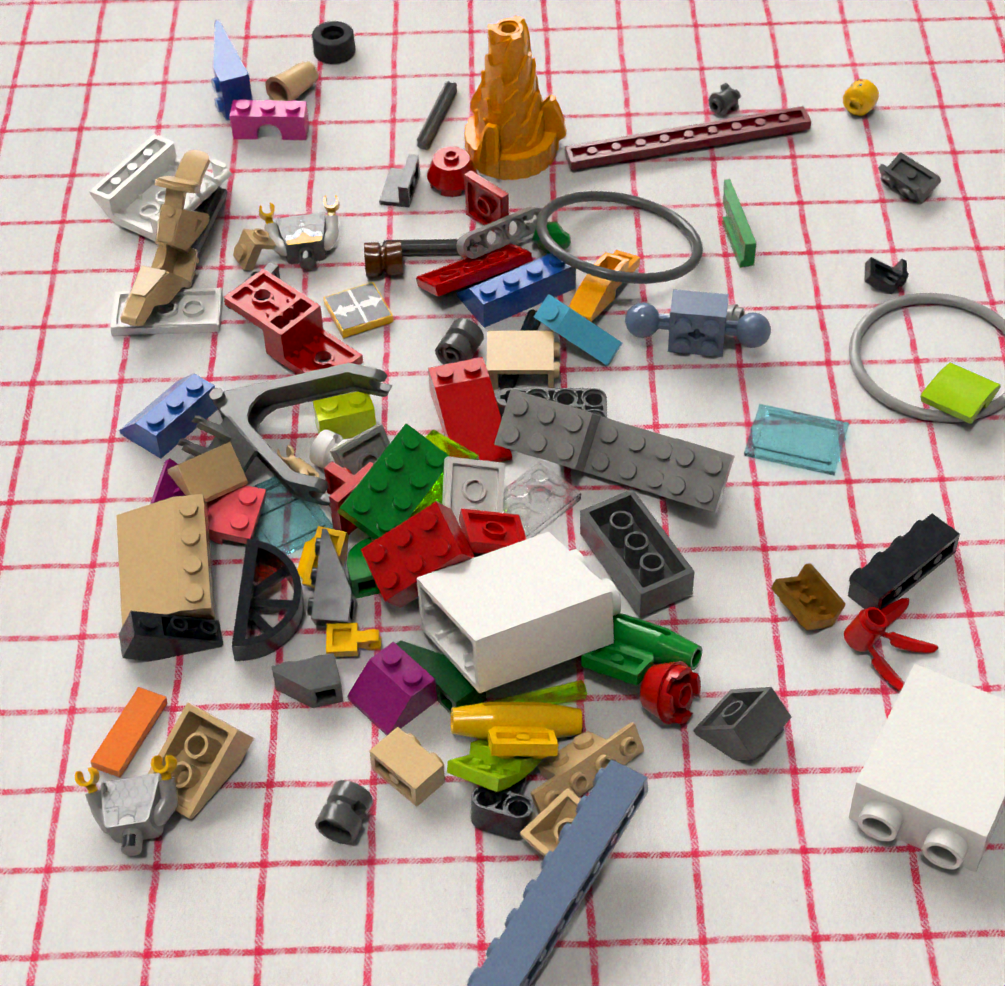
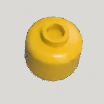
(860, 97)

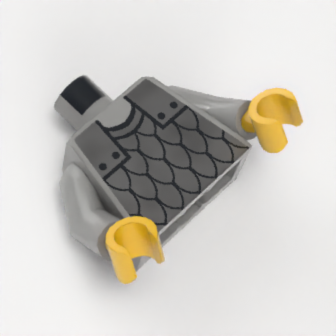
(133, 806)

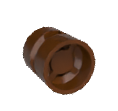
(383, 258)

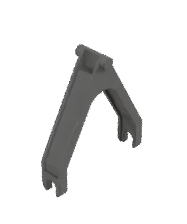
(254, 402)

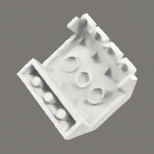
(130, 189)

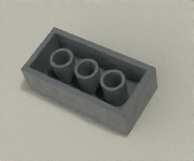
(636, 552)

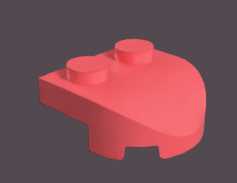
(235, 514)

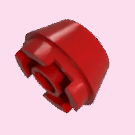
(448, 170)
(669, 691)

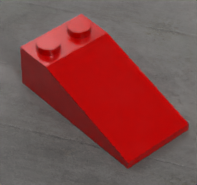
(468, 407)

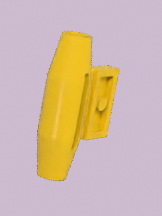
(517, 726)

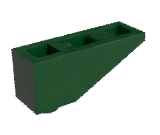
(451, 686)

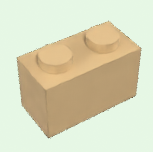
(407, 766)

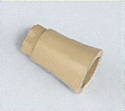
(291, 82)

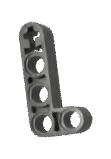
(586, 399)

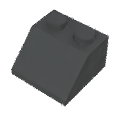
(744, 722)

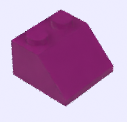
(393, 689)

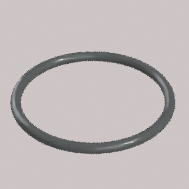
(613, 275)

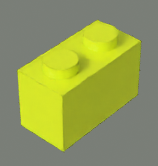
(345, 414)

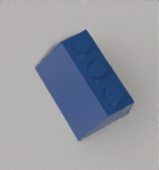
(171, 415)

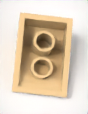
(205, 756)

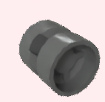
(459, 342)
(344, 812)

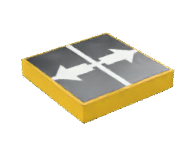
(358, 309)

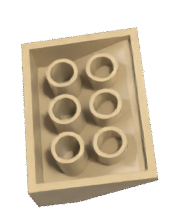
(166, 558)

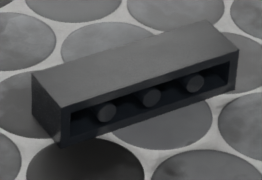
(903, 563)

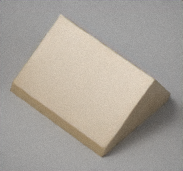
(210, 473)
(545, 828)

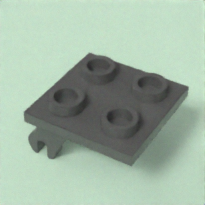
(223, 433)

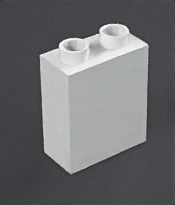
(517, 611)
(936, 771)

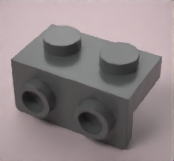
(909, 177)

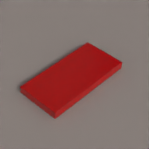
(473, 270)

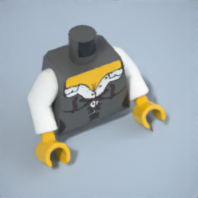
(303, 237)

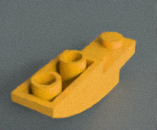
(597, 293)

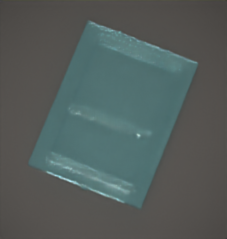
(796, 439)
(287, 520)

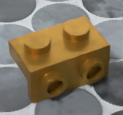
(809, 598)

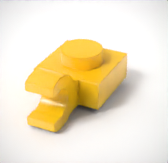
(346, 639)

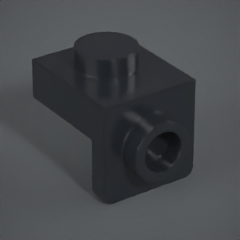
(884, 276)

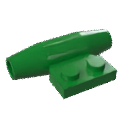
(638, 647)

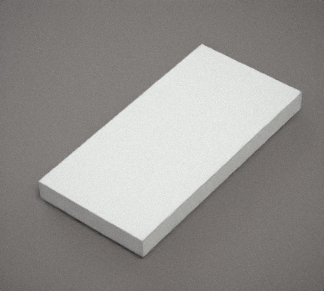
(186, 313)

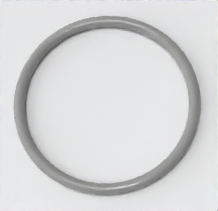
(906, 300)

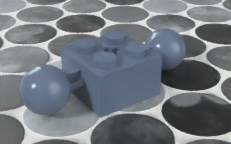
(698, 323)

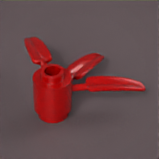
(871, 625)

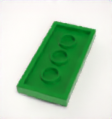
(394, 483)

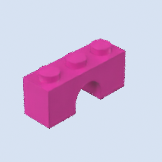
(287, 116)

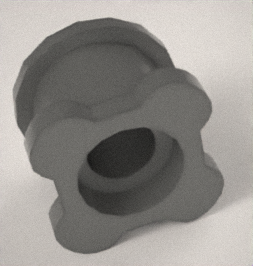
(724, 100)

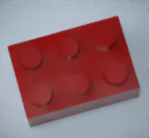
(414, 549)

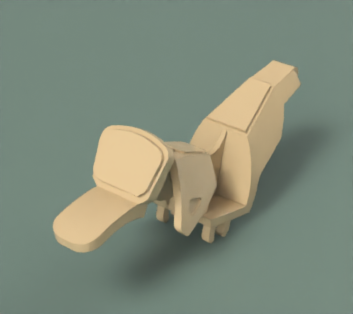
(176, 232)

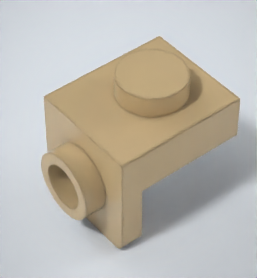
(250, 246)

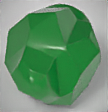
(558, 235)

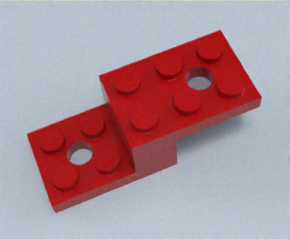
(289, 324)

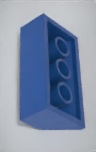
(518, 289)

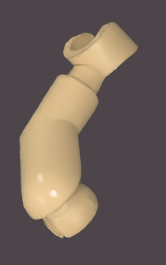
(297, 464)

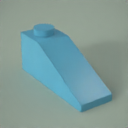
(578, 329)

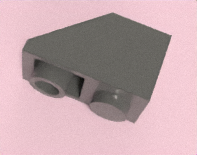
(310, 680)

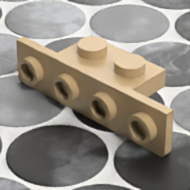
(581, 760)

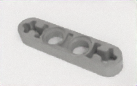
(500, 228)

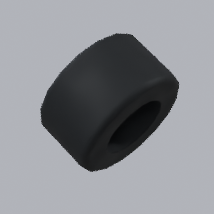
(333, 42)

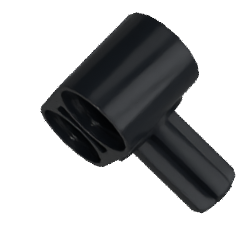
(501, 811)

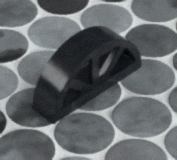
(273, 638)

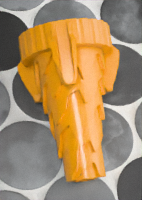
(511, 125)

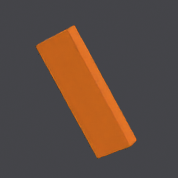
(129, 732)

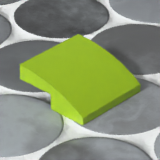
(959, 392)
(490, 770)

